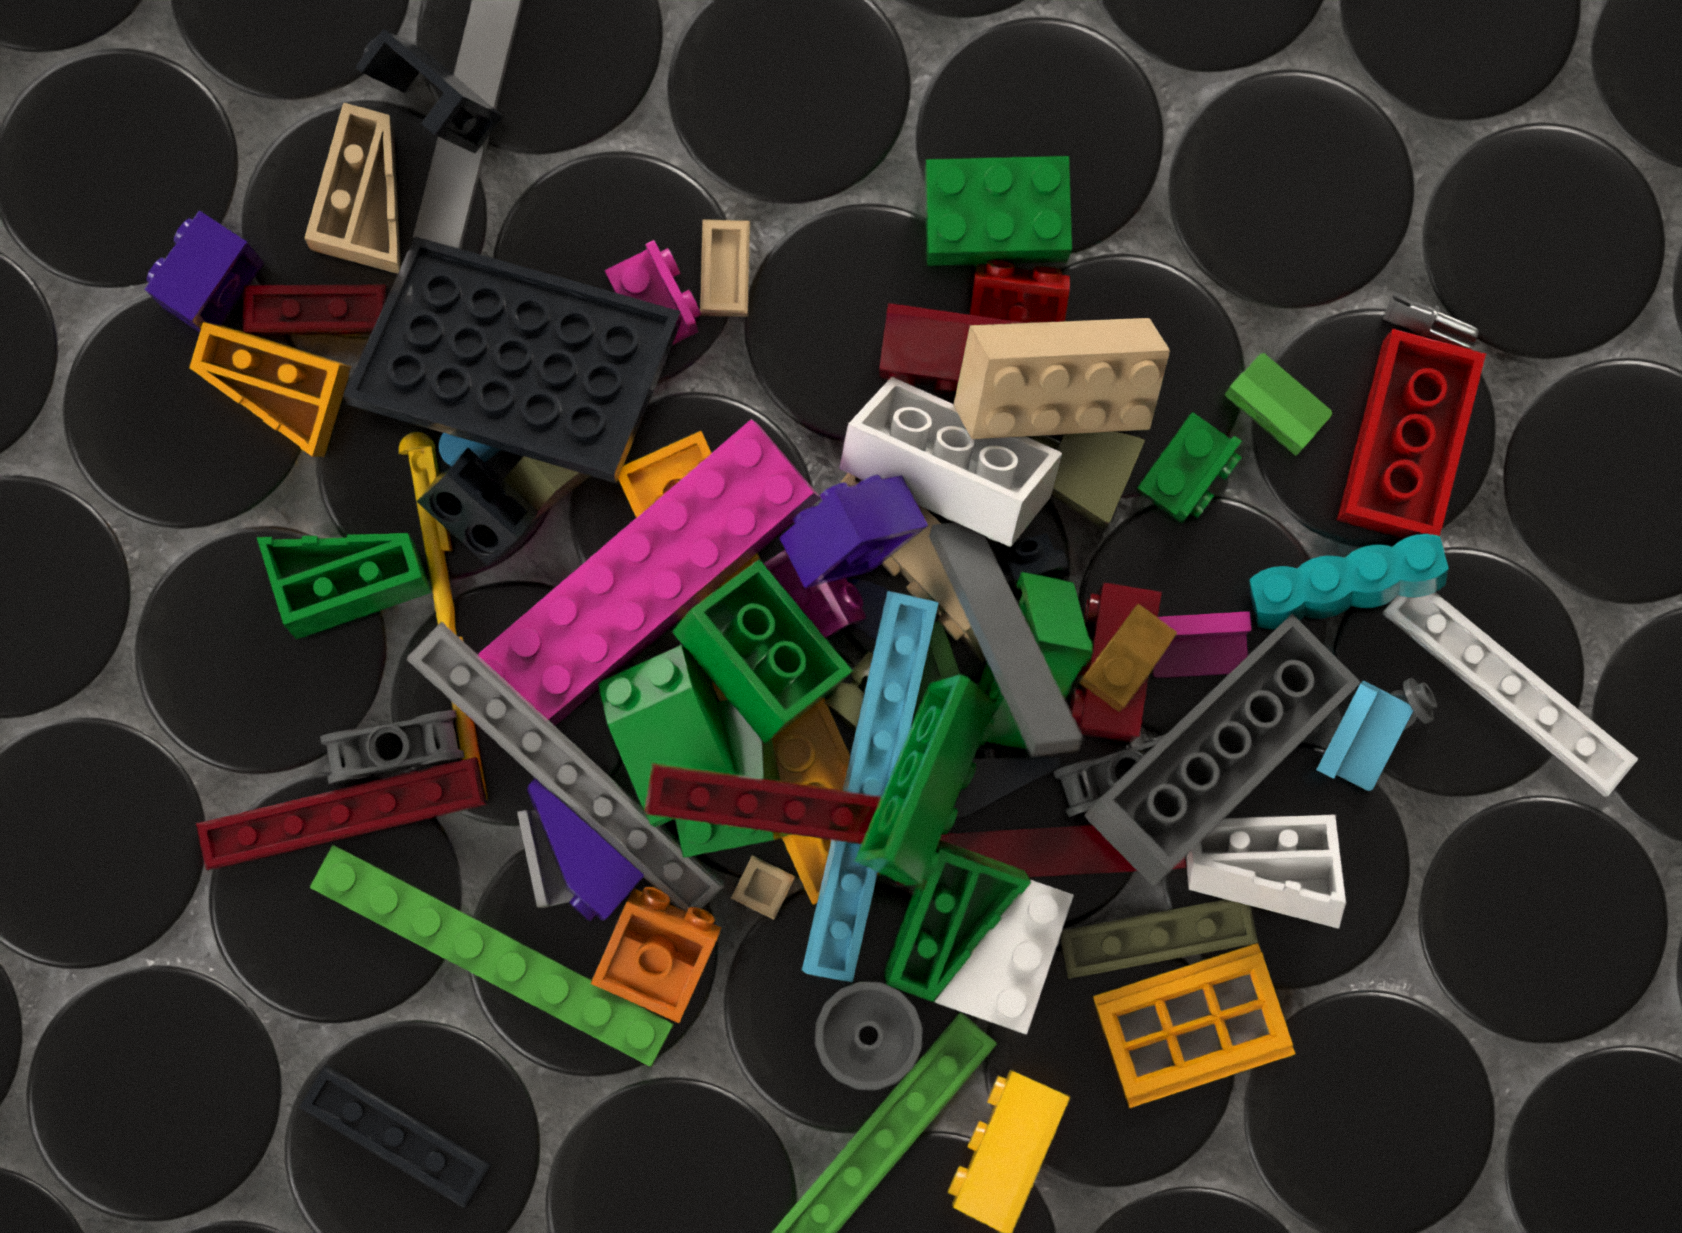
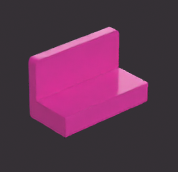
(1204, 645)

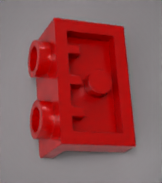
(1020, 294)

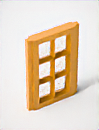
(1193, 1025)

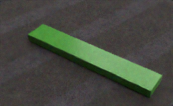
(890, 1130)

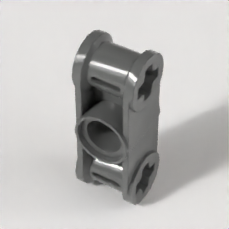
(359, 754)
(1091, 779)

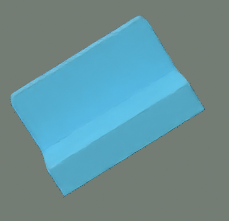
(1366, 736)

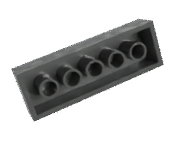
(1221, 750)

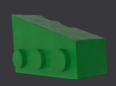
(1061, 635)

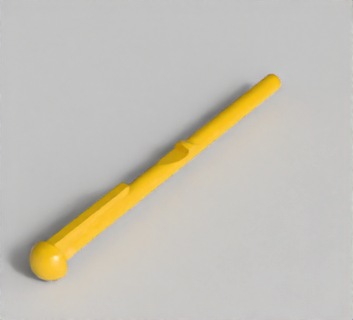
(436, 541)

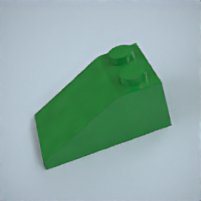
(666, 717)
(749, 759)

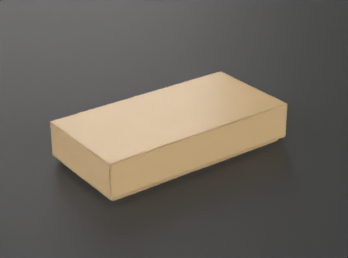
(725, 268)

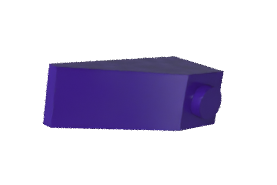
(587, 863)

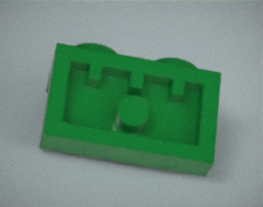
(1188, 467)

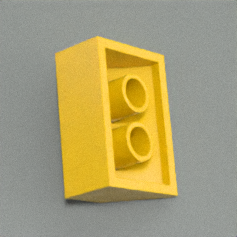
(1007, 1151)

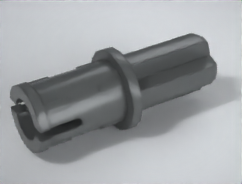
(1429, 322)

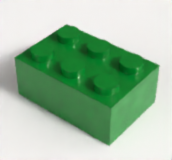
(998, 210)
(761, 651)

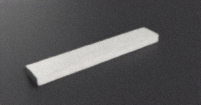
(1513, 689)

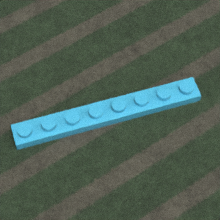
(877, 743)

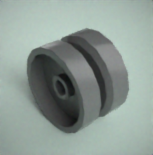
(858, 1062)

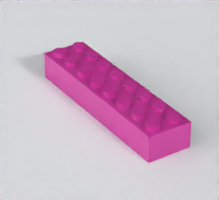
(651, 573)

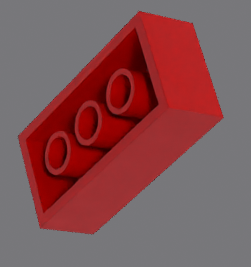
(1411, 436)

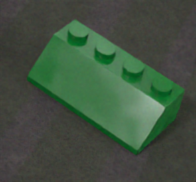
(927, 781)

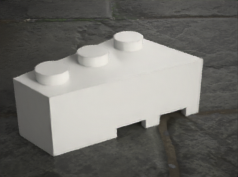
(1011, 961)

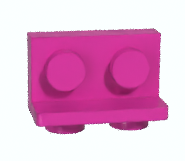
(651, 279)
(827, 605)

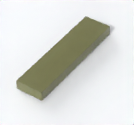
(1157, 937)

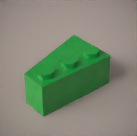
(341, 579)
(950, 918)

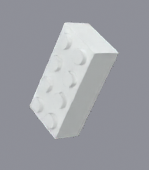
(979, 483)

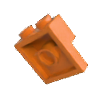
(657, 953)

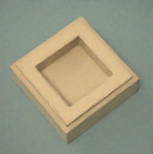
(763, 887)

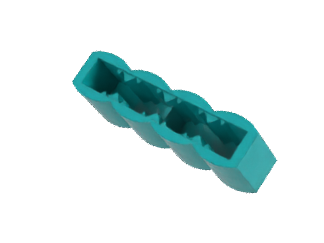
(1361, 580)

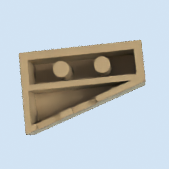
(357, 193)
(929, 581)

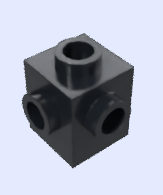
(1033, 556)

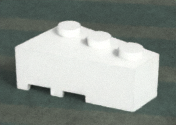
(1273, 865)

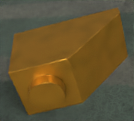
(1128, 658)

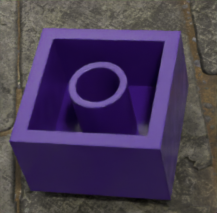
(203, 272)
(852, 529)

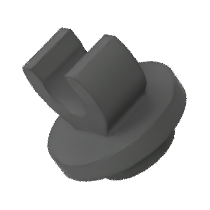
(1420, 699)

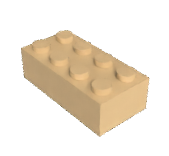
(1060, 378)

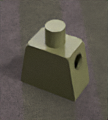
(1093, 471)

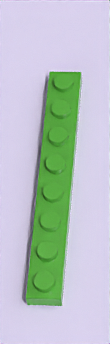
(491, 955)

